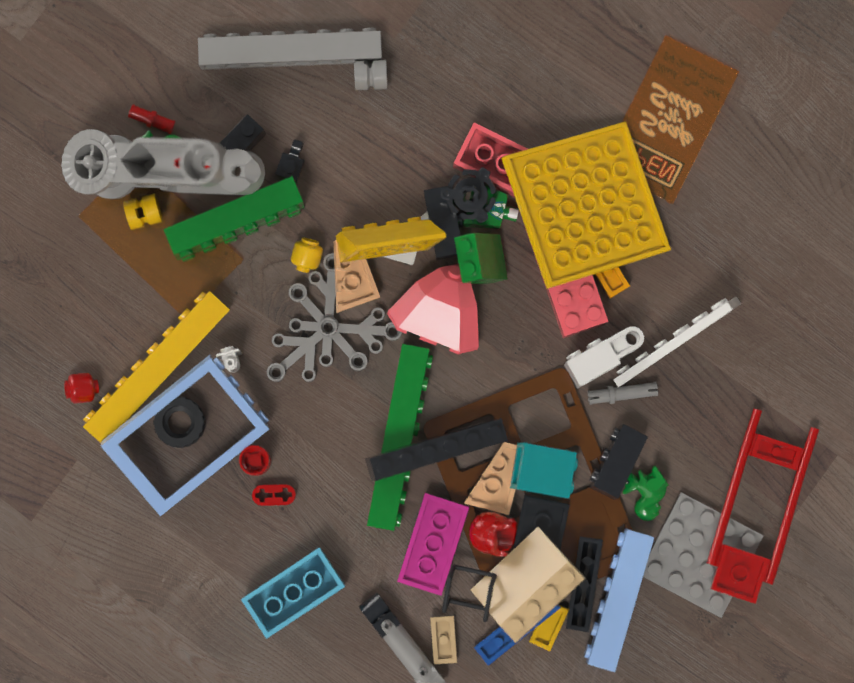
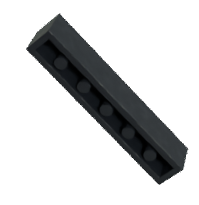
(436, 449)

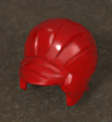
(493, 533)

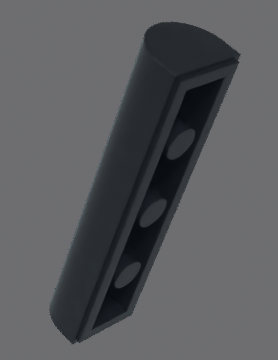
(583, 595)

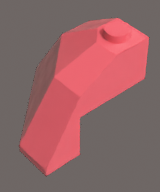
(439, 311)

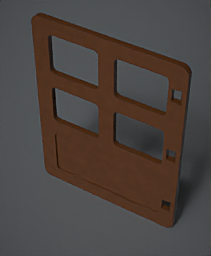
(589, 511)

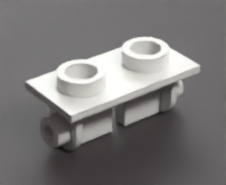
(230, 358)

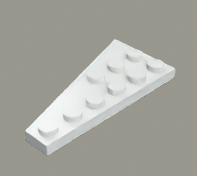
(681, 336)

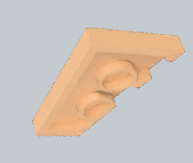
(353, 283)
(493, 487)

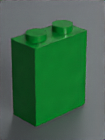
(481, 258)

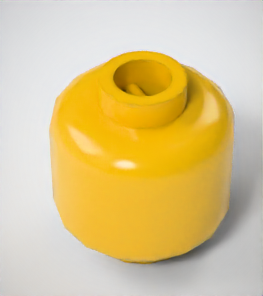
(306, 254)

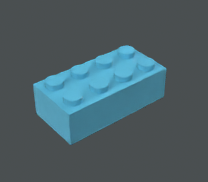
(293, 592)

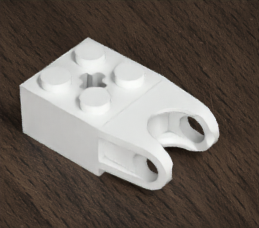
(601, 356)

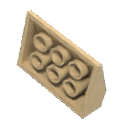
(528, 584)

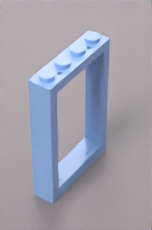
(134, 474)

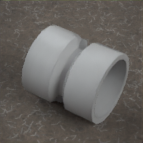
(370, 75)

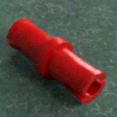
(152, 119)

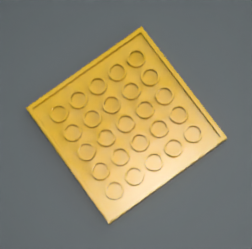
(586, 204)

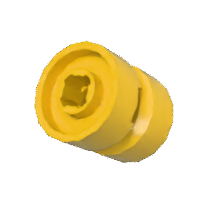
(150, 208)

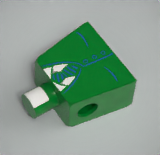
(496, 214)

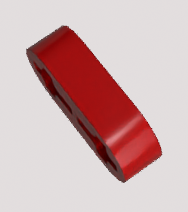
(274, 501)

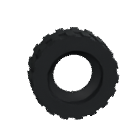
(189, 437)

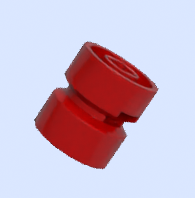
(255, 460)

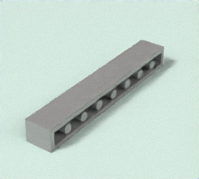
(289, 49)

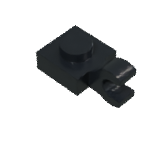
(290, 163)

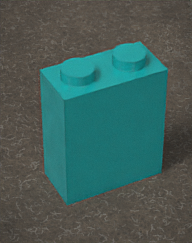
(543, 470)

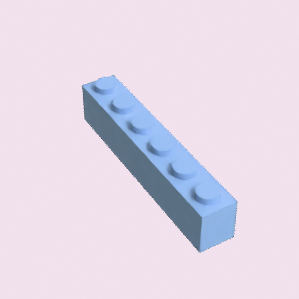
(619, 599)

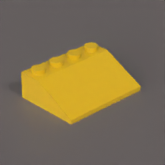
(388, 239)

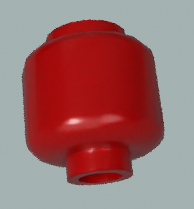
(81, 388)

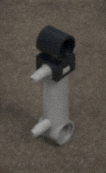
(399, 640)

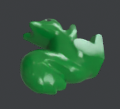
(652, 491)

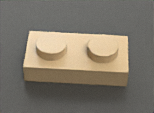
(443, 640)

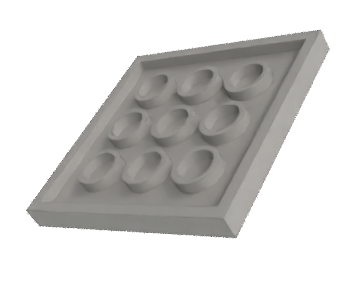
(682, 552)

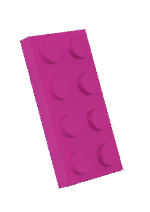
(433, 544)

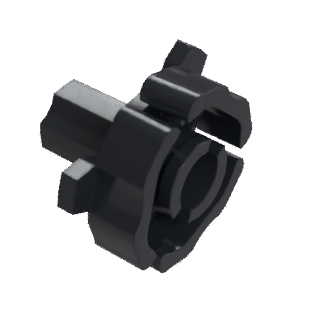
(479, 198)

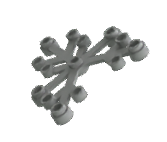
(307, 345)

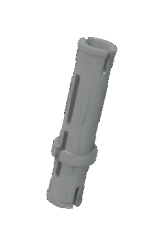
(622, 393)

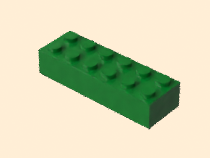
(234, 219)

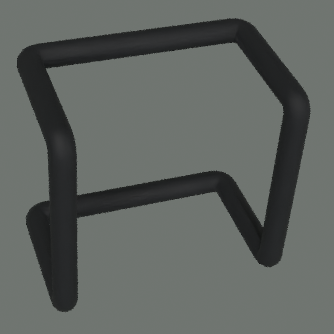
(490, 590)

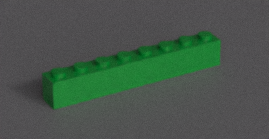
(399, 432)

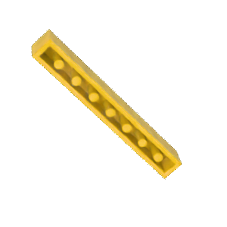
(159, 364)

